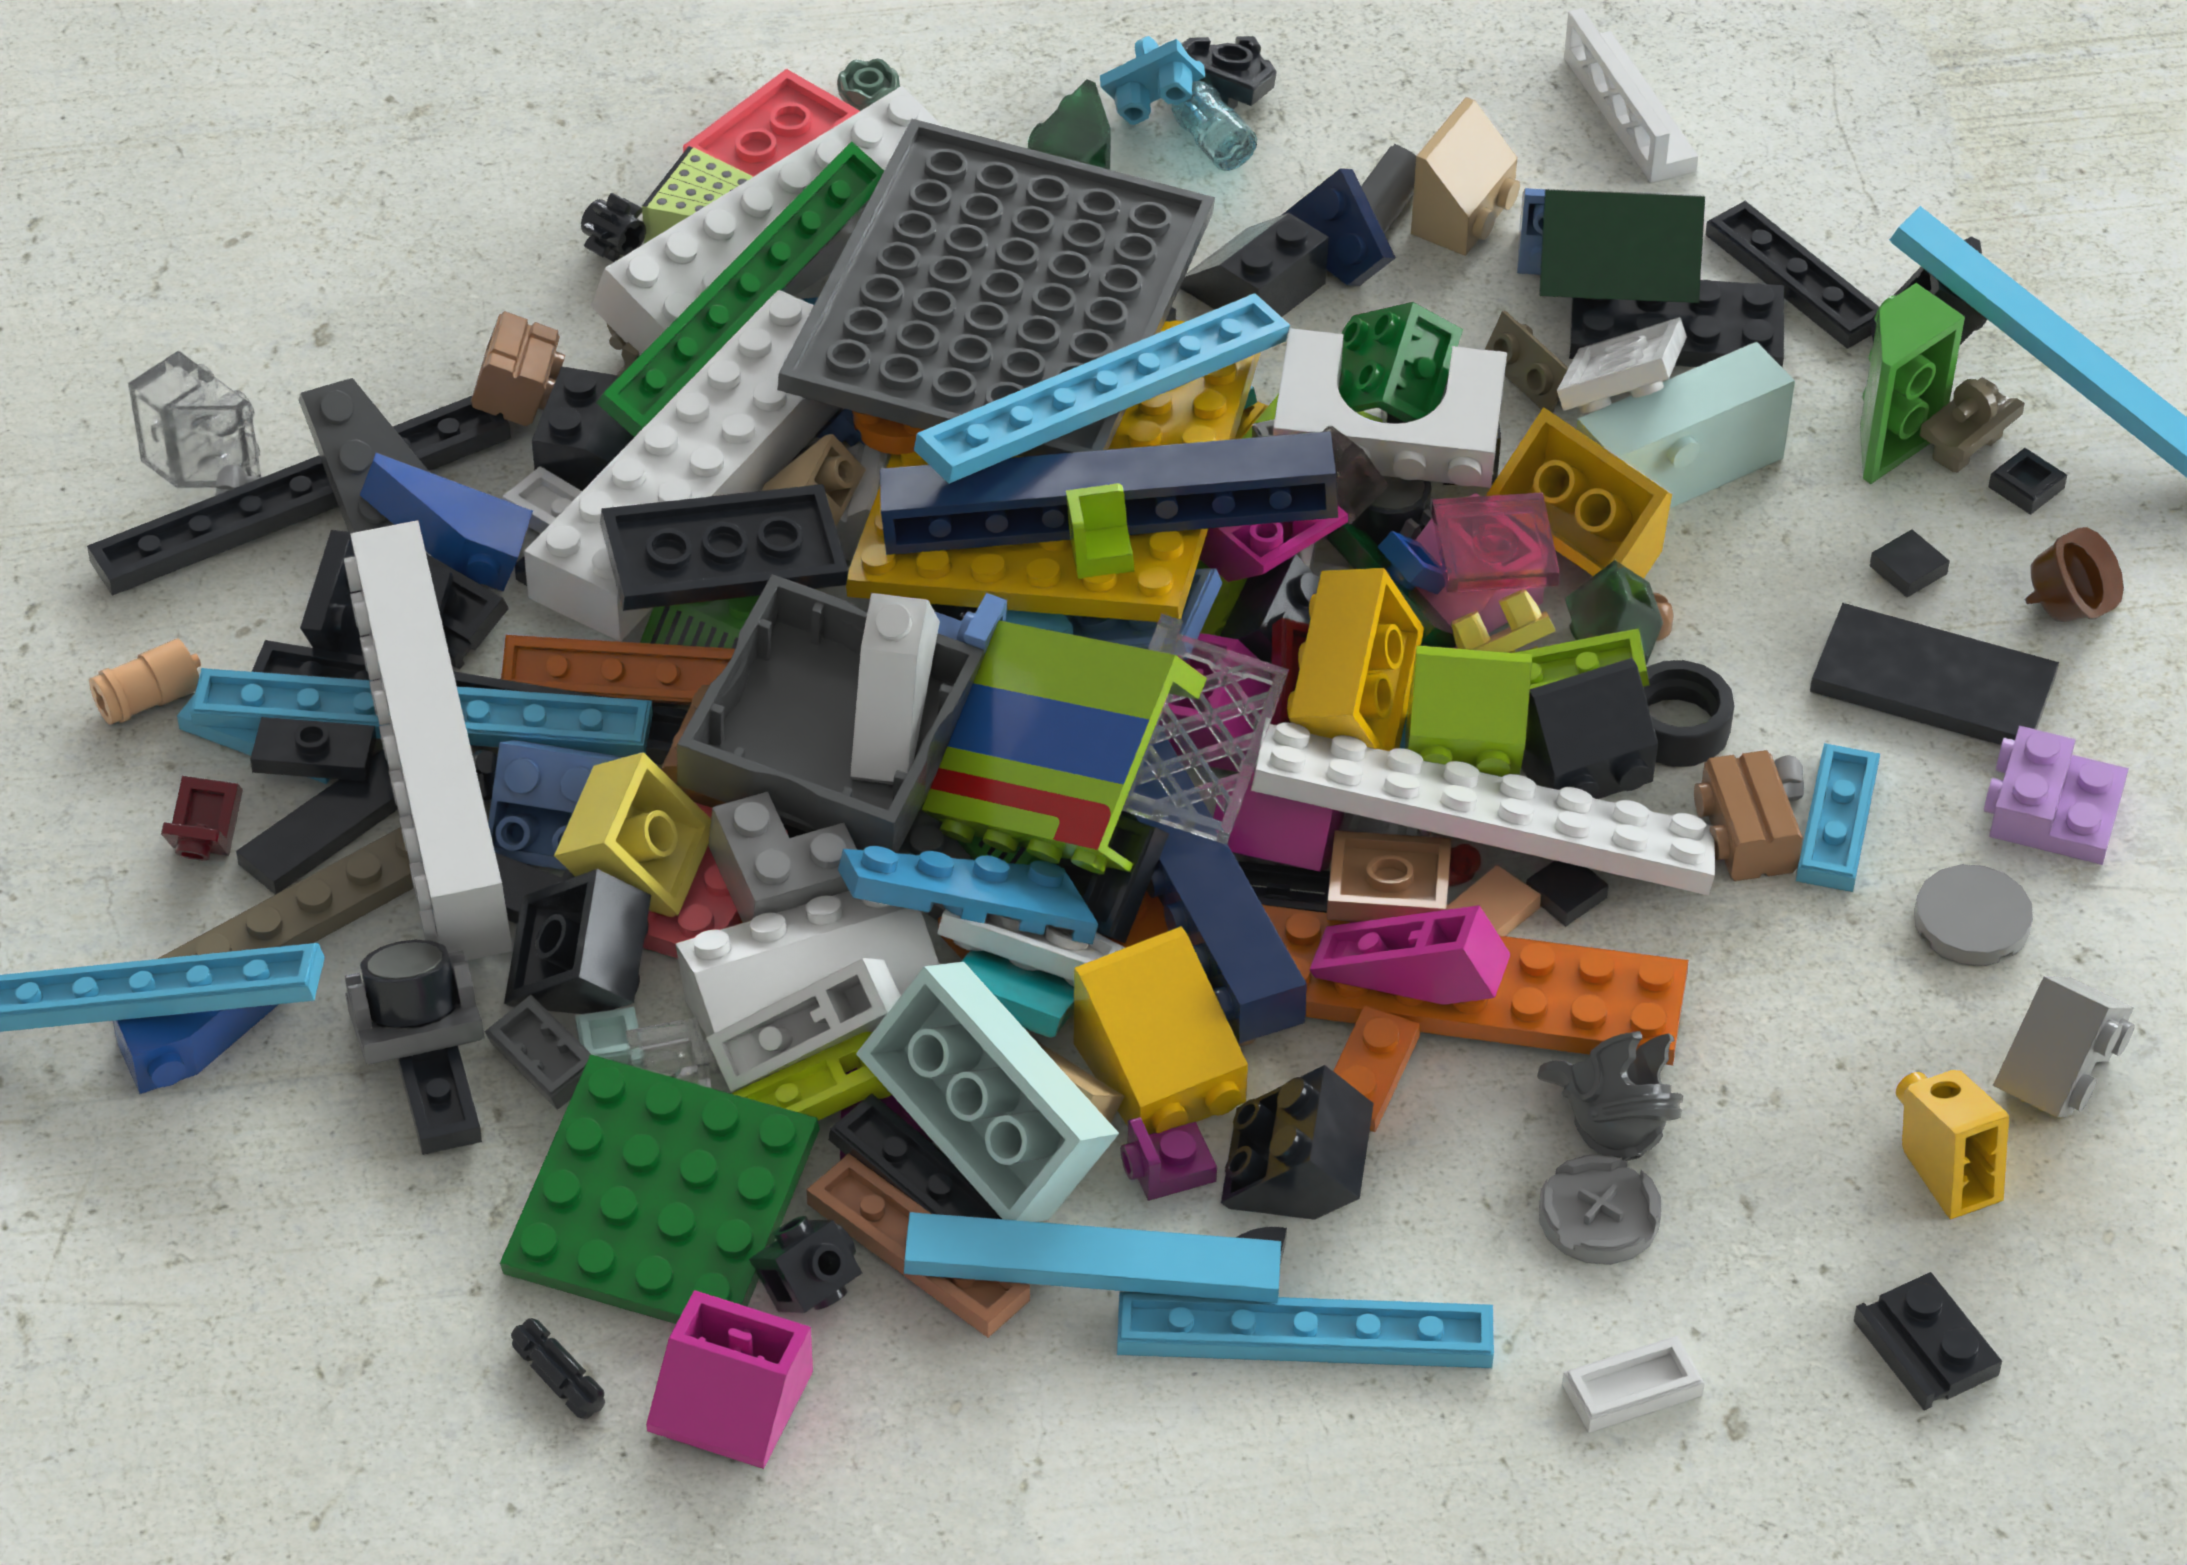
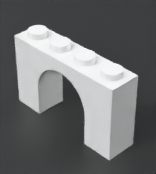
(1445, 446)

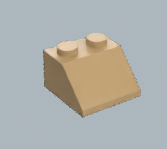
(1463, 180)

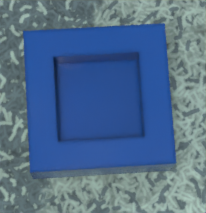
(1412, 563)

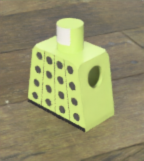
(687, 188)

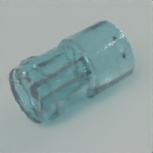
(1216, 127)

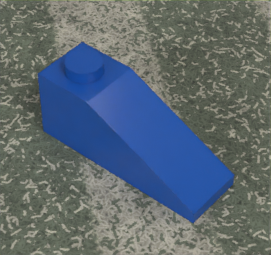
(457, 523)
(180, 1045)

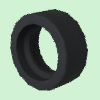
(1696, 685)

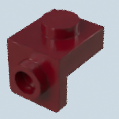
(203, 818)

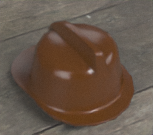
(2077, 577)

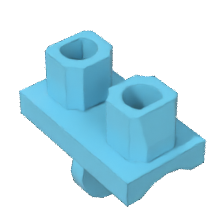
(1152, 75)

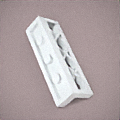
(1627, 101)

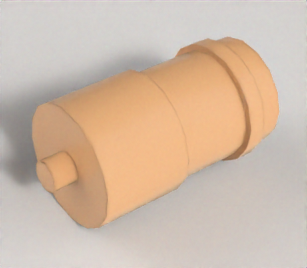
(144, 682)

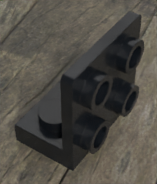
(329, 612)

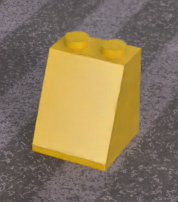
(1158, 1033)

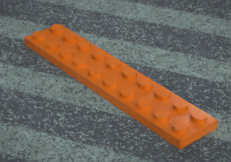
(1546, 999)

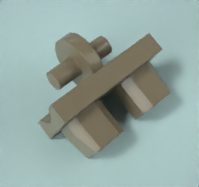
(1969, 422)

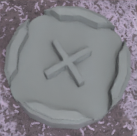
(1973, 914)
(1599, 1209)

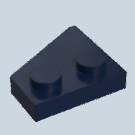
(1355, 237)

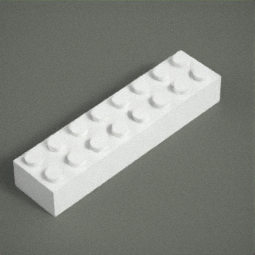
(662, 277)
(712, 439)
(426, 743)

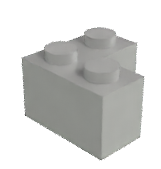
(765, 866)
(2061, 1042)

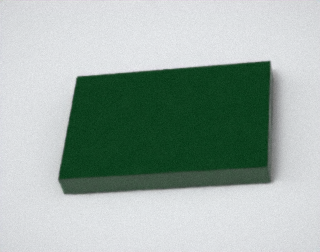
(1622, 245)

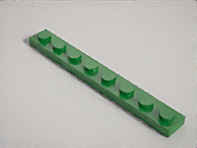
(743, 289)

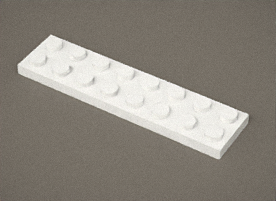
(1486, 808)

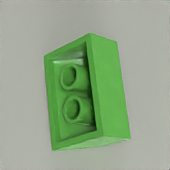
(1907, 376)

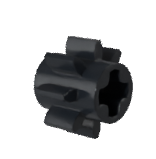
(613, 227)

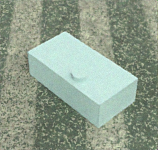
(1702, 424)
(986, 1093)

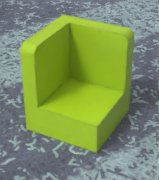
(1099, 531)

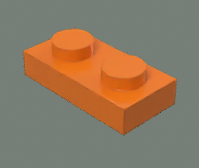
(1377, 1056)

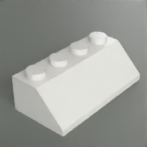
(777, 954)

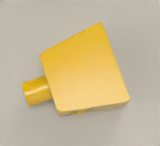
(1955, 1140)

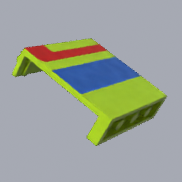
(1053, 743)

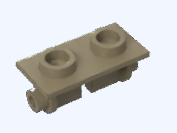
(1528, 361)

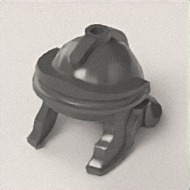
(1619, 1094)

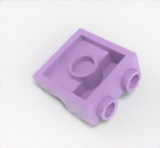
(2054, 796)

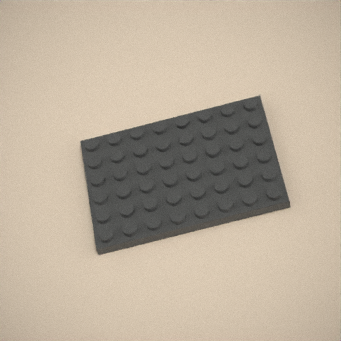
(989, 277)

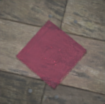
(1495, 542)

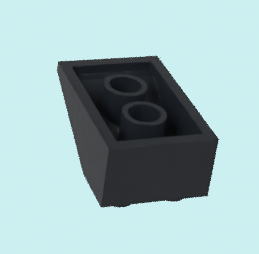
(574, 432)

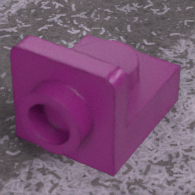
(1167, 1160)

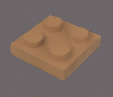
(1387, 876)

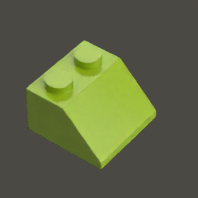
(1469, 708)

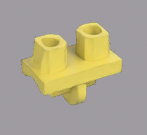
(1524, 620)

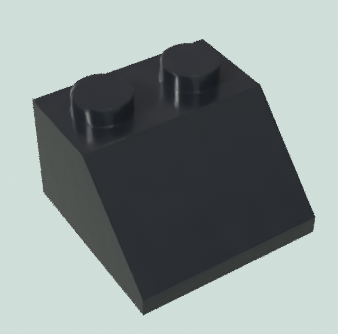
(1274, 259)
(1591, 732)
(579, 945)

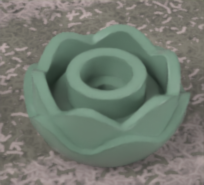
(866, 82)

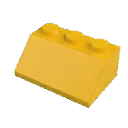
(1592, 497)
(1356, 659)

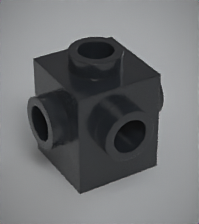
(807, 1265)

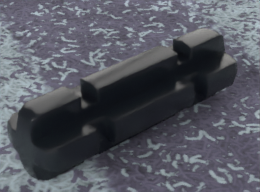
(558, 1368)

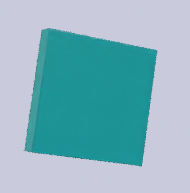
(1034, 998)

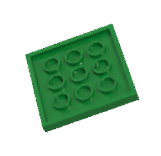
(658, 1192)

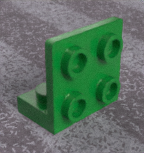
(1397, 360)

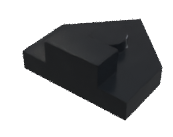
(1234, 69)

